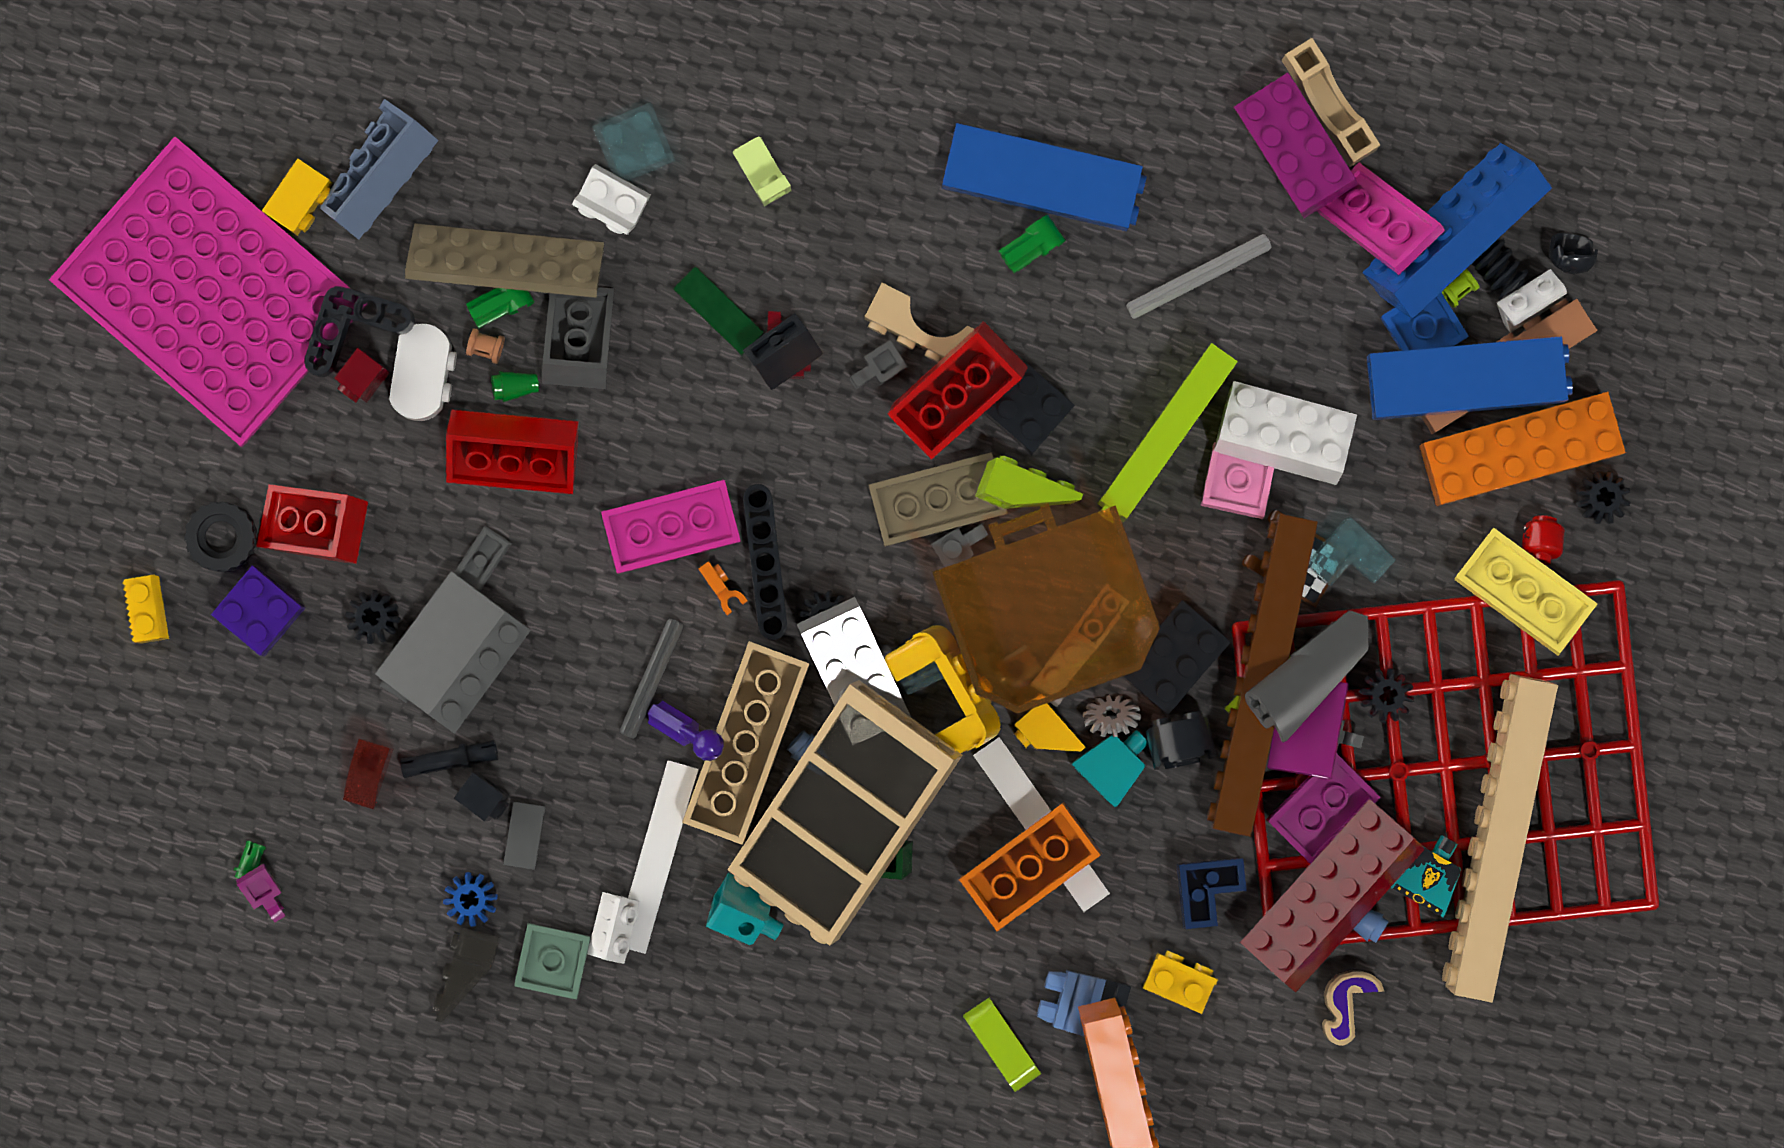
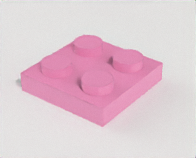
(1237, 485)

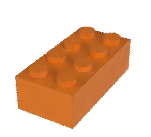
(1030, 866)

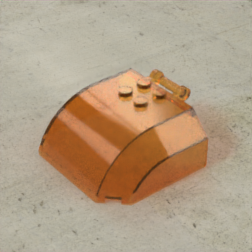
(1050, 609)

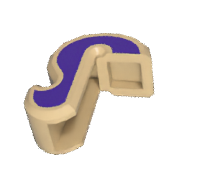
(1340, 1003)

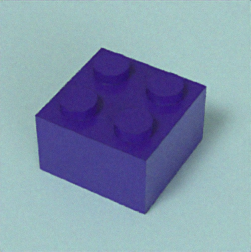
(258, 611)

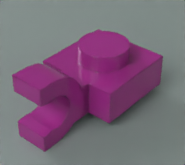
(261, 889)

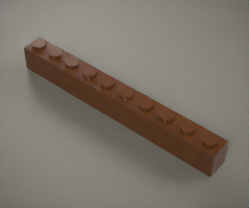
(1269, 648)

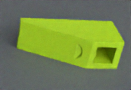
(1015, 487)

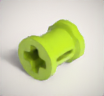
(1459, 288)

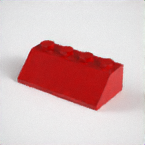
(511, 451)

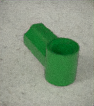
(1036, 241)
(498, 304)

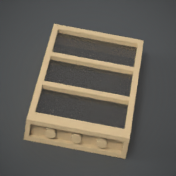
(844, 813)

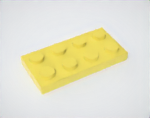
(1525, 591)

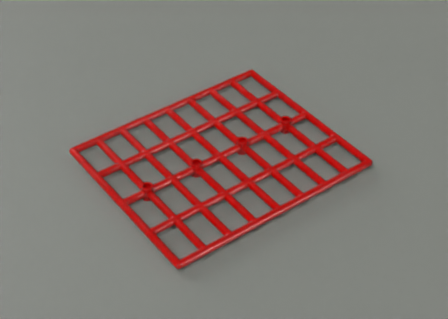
(1446, 766)

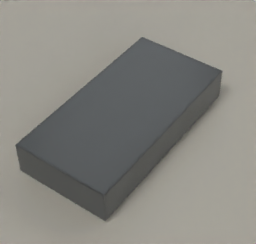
(524, 835)

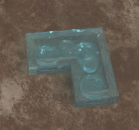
(1349, 546)

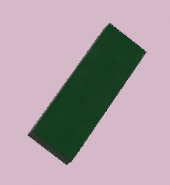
(718, 310)

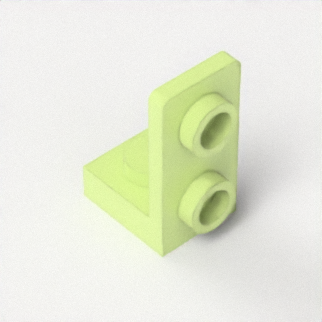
(762, 171)

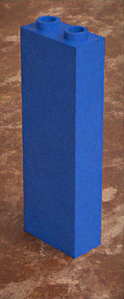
(1043, 177)
(1468, 378)

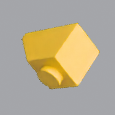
(1046, 730)

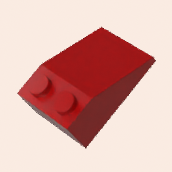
(312, 523)

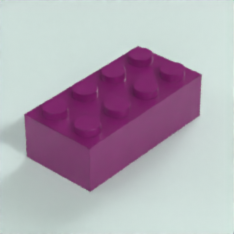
(1296, 145)

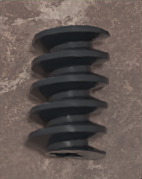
(1501, 269)

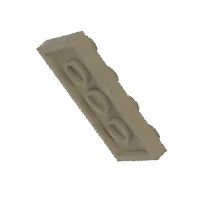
(932, 500)

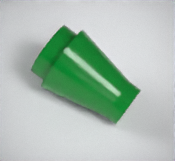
(513, 385)

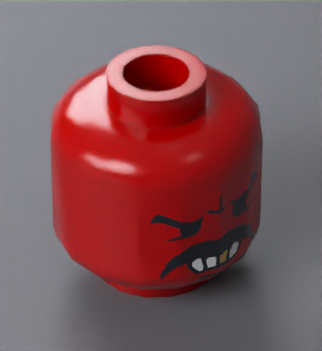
(1543, 538)

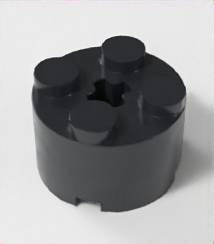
(1180, 741)

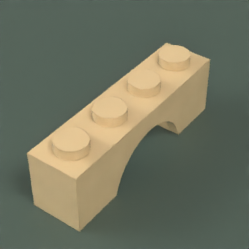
(1322, 93)
(892, 313)

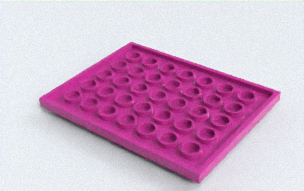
(203, 290)

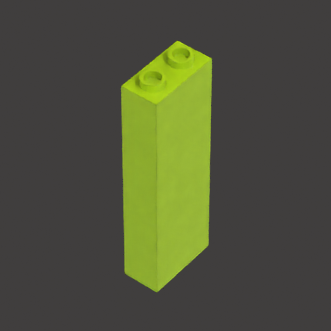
(1168, 431)

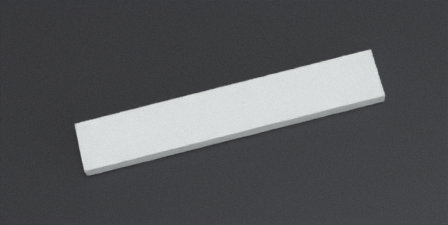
(1029, 809)
(660, 849)

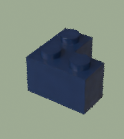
(1201, 882)

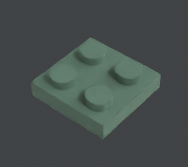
(552, 961)

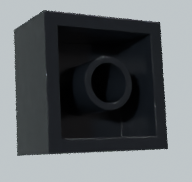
(1030, 410)

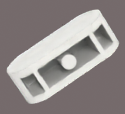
(422, 373)

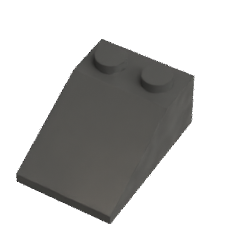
(578, 339)

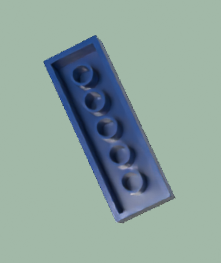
(1473, 218)

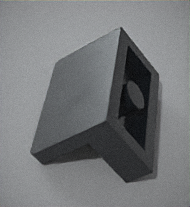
(783, 351)

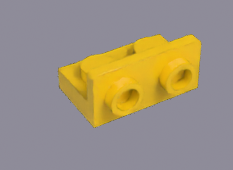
(1180, 982)

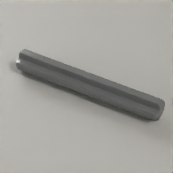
(651, 678)

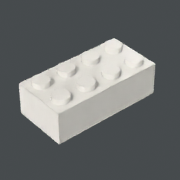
(1285, 433)

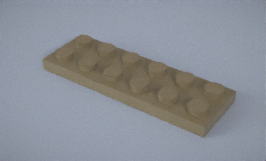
(504, 260)

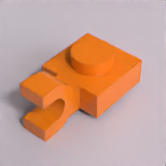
(716, 577)

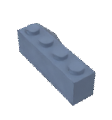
(378, 169)

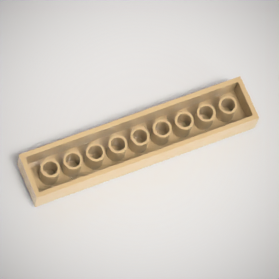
(1500, 837)

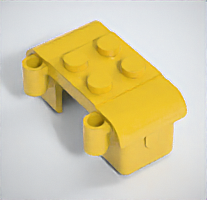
(940, 646)

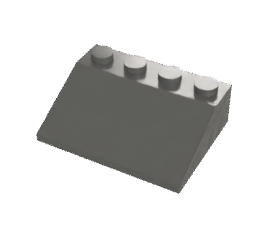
(452, 652)

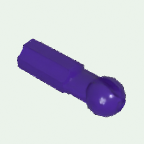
(685, 730)

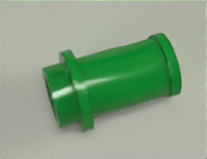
(250, 858)

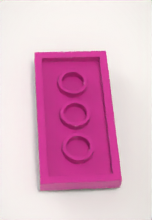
(1382, 220)
(670, 526)

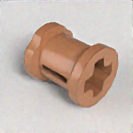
(485, 345)

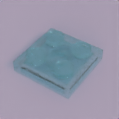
(634, 143)

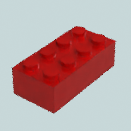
(957, 390)

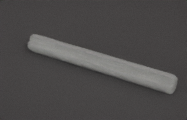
(1198, 276)

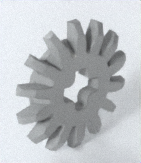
(1125, 714)

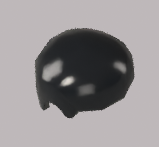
(1572, 264)

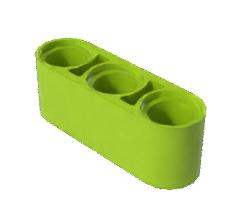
(1001, 1044)

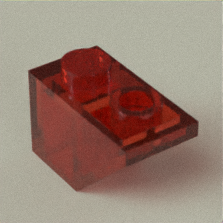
(367, 773)

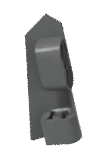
(1310, 674)

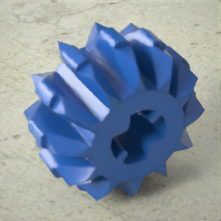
(467, 889)

